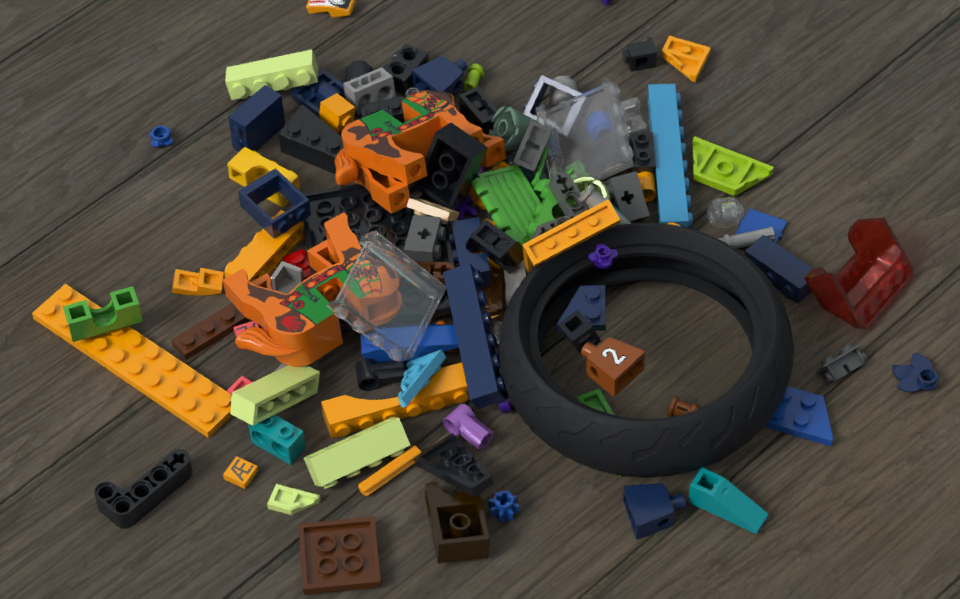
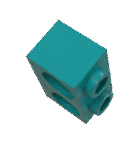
(278, 438)

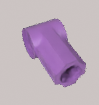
(464, 423)

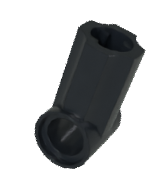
(373, 374)

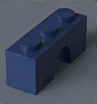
(465, 247)

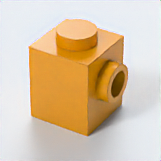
(336, 112)

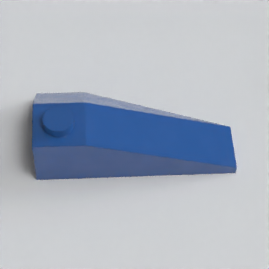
(435, 338)

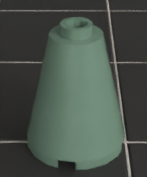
(510, 126)

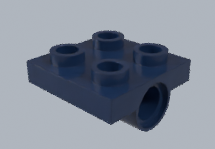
(315, 93)

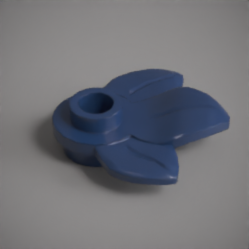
(913, 376)

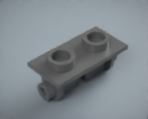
(833, 367)

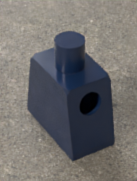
(440, 75)
(650, 508)

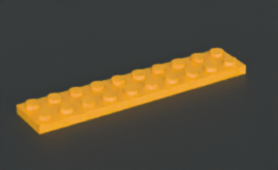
(144, 366)

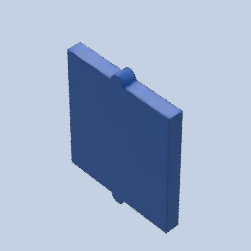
(757, 220)

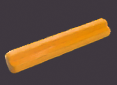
(389, 471)

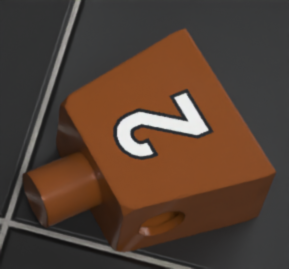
(613, 364)

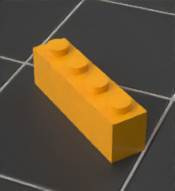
(265, 252)

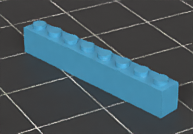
(670, 167)

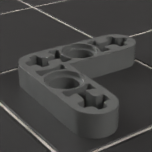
(557, 190)

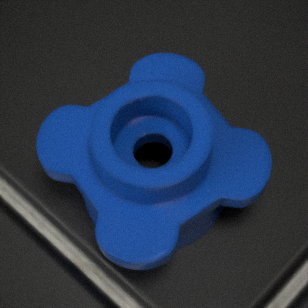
(161, 136)

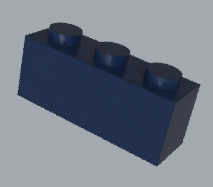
(780, 267)

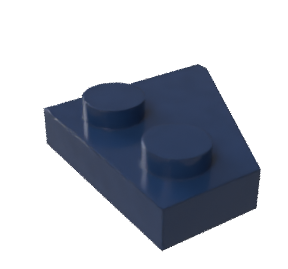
(591, 303)

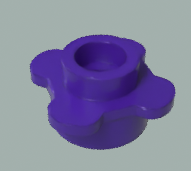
(603, 256)

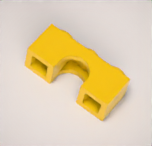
(250, 166)

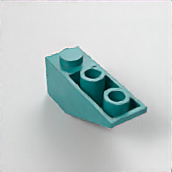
(726, 501)

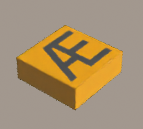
(240, 472)

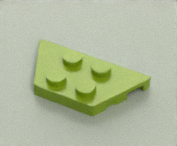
(725, 168)

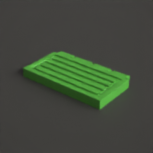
(509, 199)

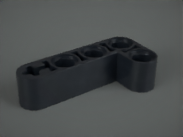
(173, 469)

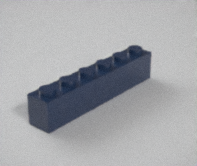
(474, 335)

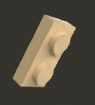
(425, 208)

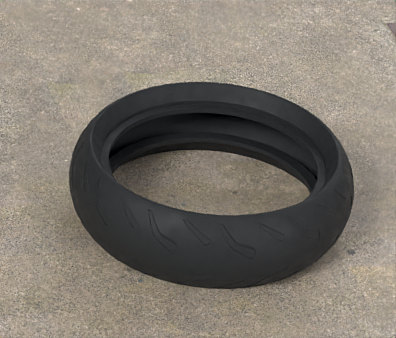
(661, 444)

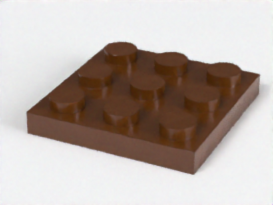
(339, 555)

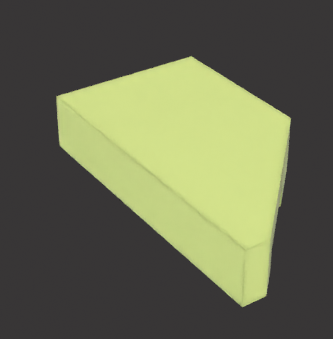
(291, 500)

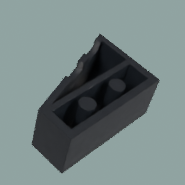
(310, 140)

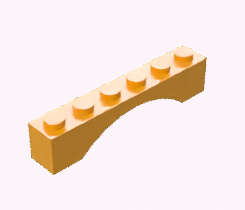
(350, 414)

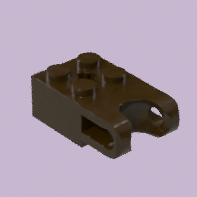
(456, 525)

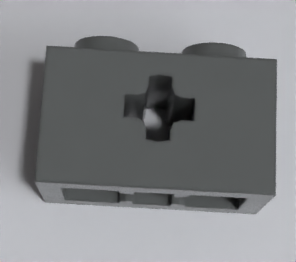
(629, 187)
(425, 238)

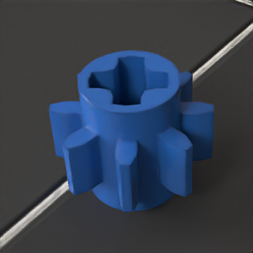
(504, 506)

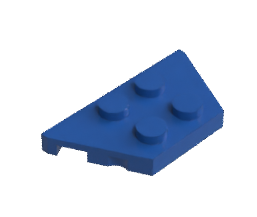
(802, 416)

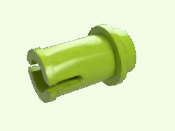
(475, 73)

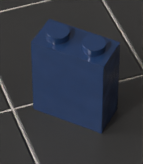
(257, 120)

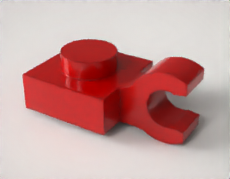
(300, 260)

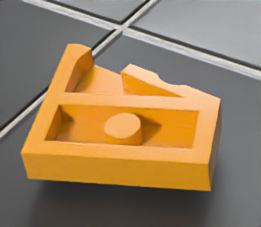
(686, 56)

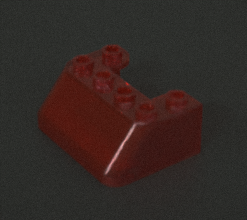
(867, 279)

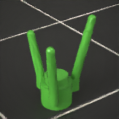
(539, 184)

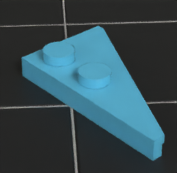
(418, 375)

